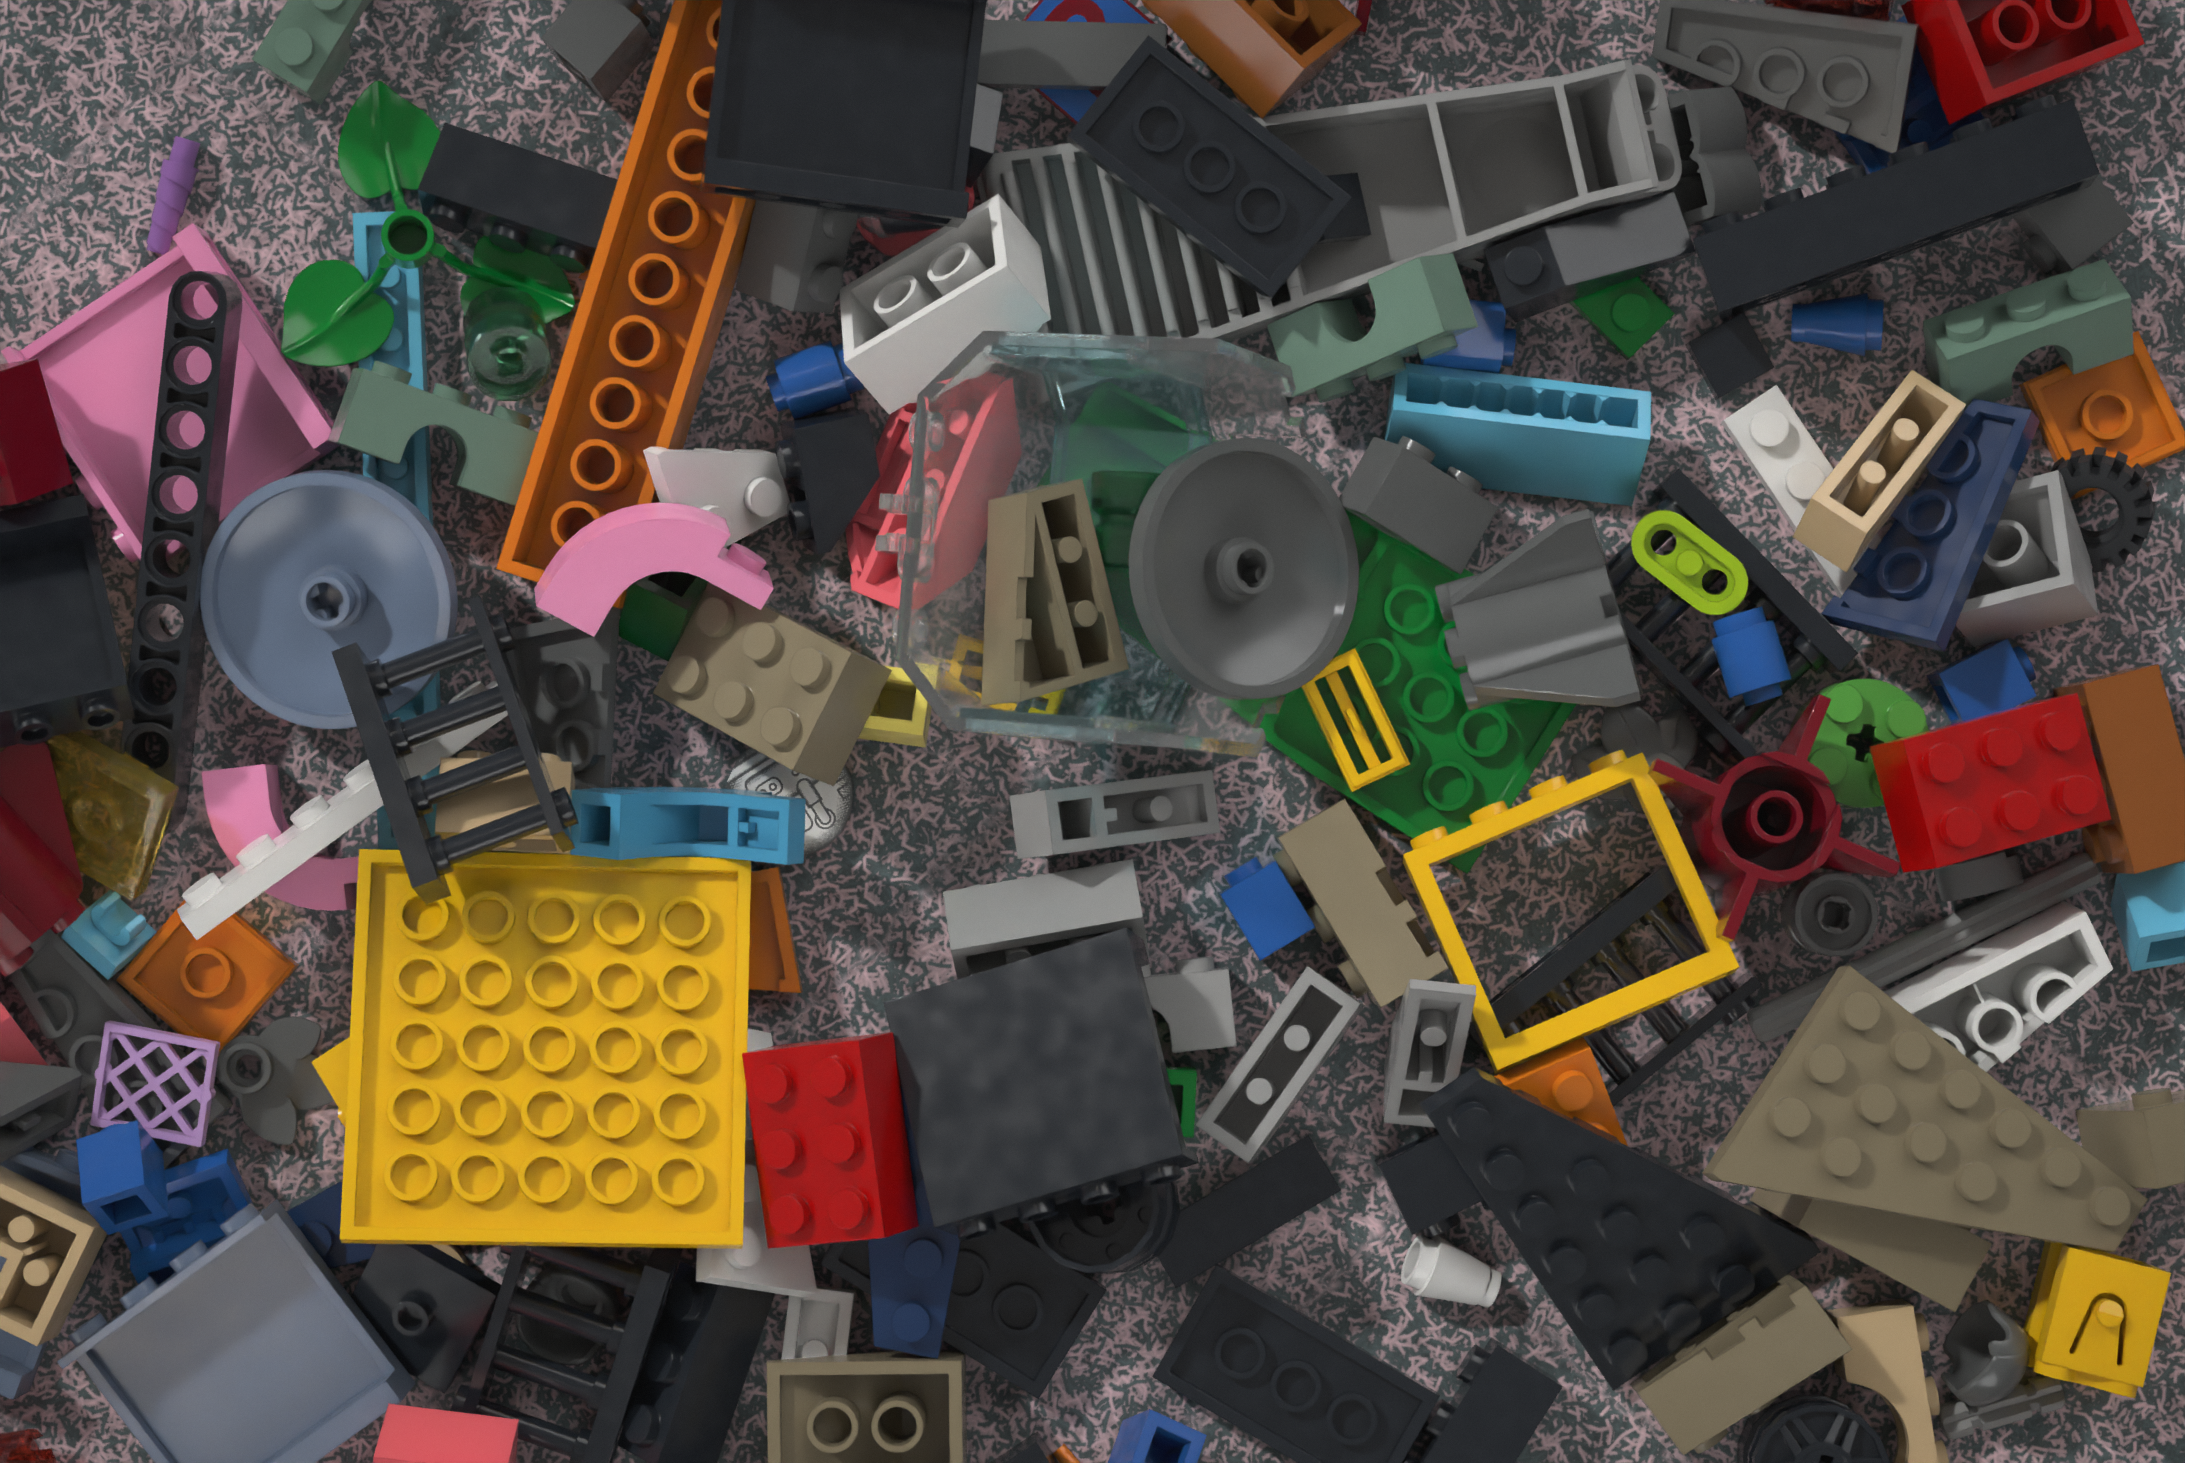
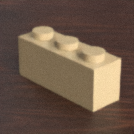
(1878, 471)

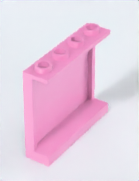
(106, 383)

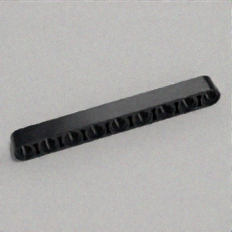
(194, 528)

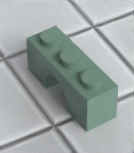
(310, 44)
(1416, 311)
(2077, 311)
(384, 412)

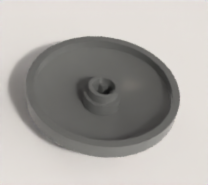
(1243, 569)

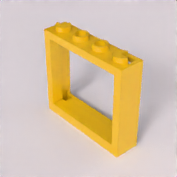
(1547, 800)

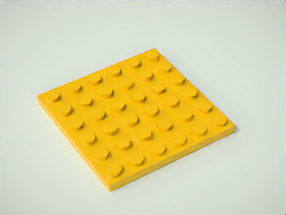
(549, 1053)

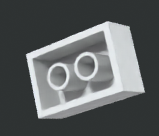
(937, 297)

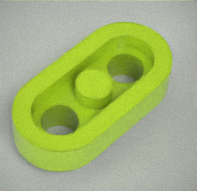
(1688, 562)

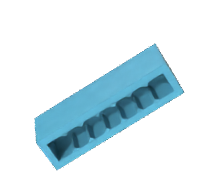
(1525, 431)

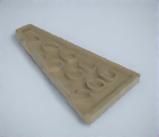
(1905, 1124)

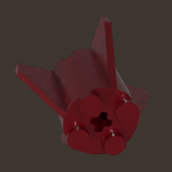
(1764, 823)
(36, 855)

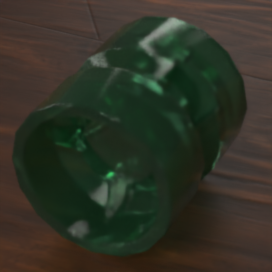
(506, 344)
(1117, 500)

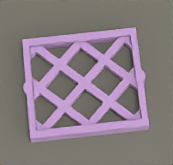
(203, 1093)

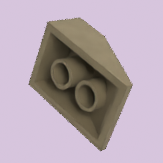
(868, 1408)

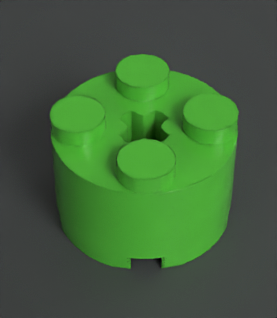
(1856, 705)

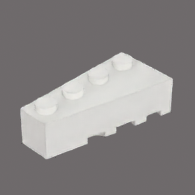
(2008, 984)

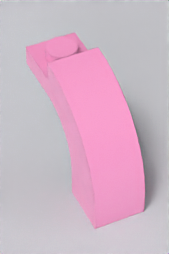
(639, 542)
(248, 804)

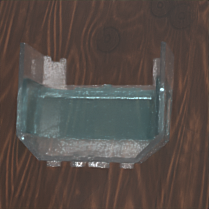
(1045, 413)

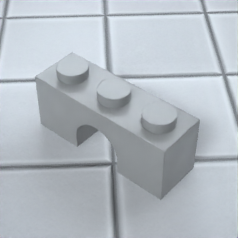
(1194, 1004)

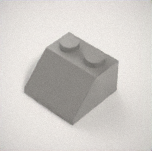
(2033, 567)

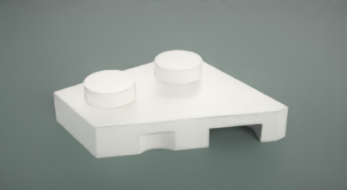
(732, 484)

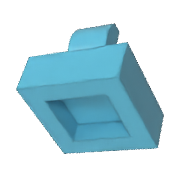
(108, 934)

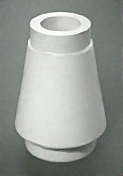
(1448, 1273)

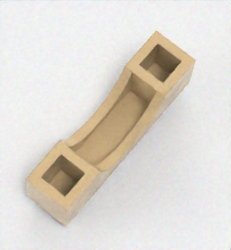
(1888, 1359)

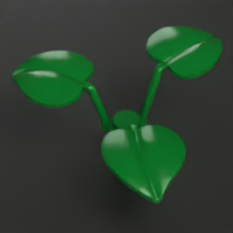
(330, 309)

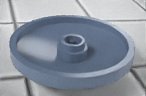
(316, 570)

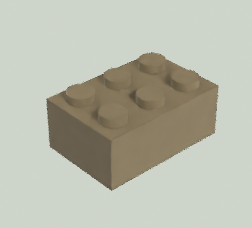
(772, 683)

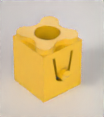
(2094, 1317)

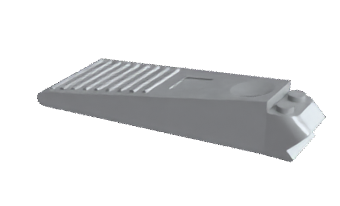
(1433, 178)

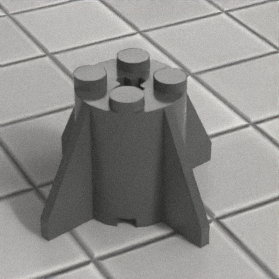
(1542, 624)

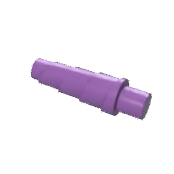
(172, 193)

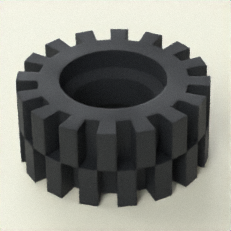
(2129, 492)

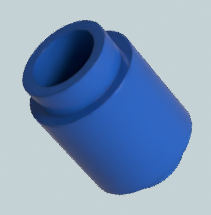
(812, 380)
(1750, 656)

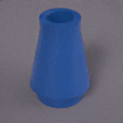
(1840, 323)

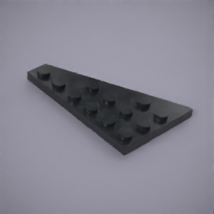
(1607, 1229)

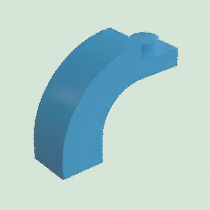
(688, 822)

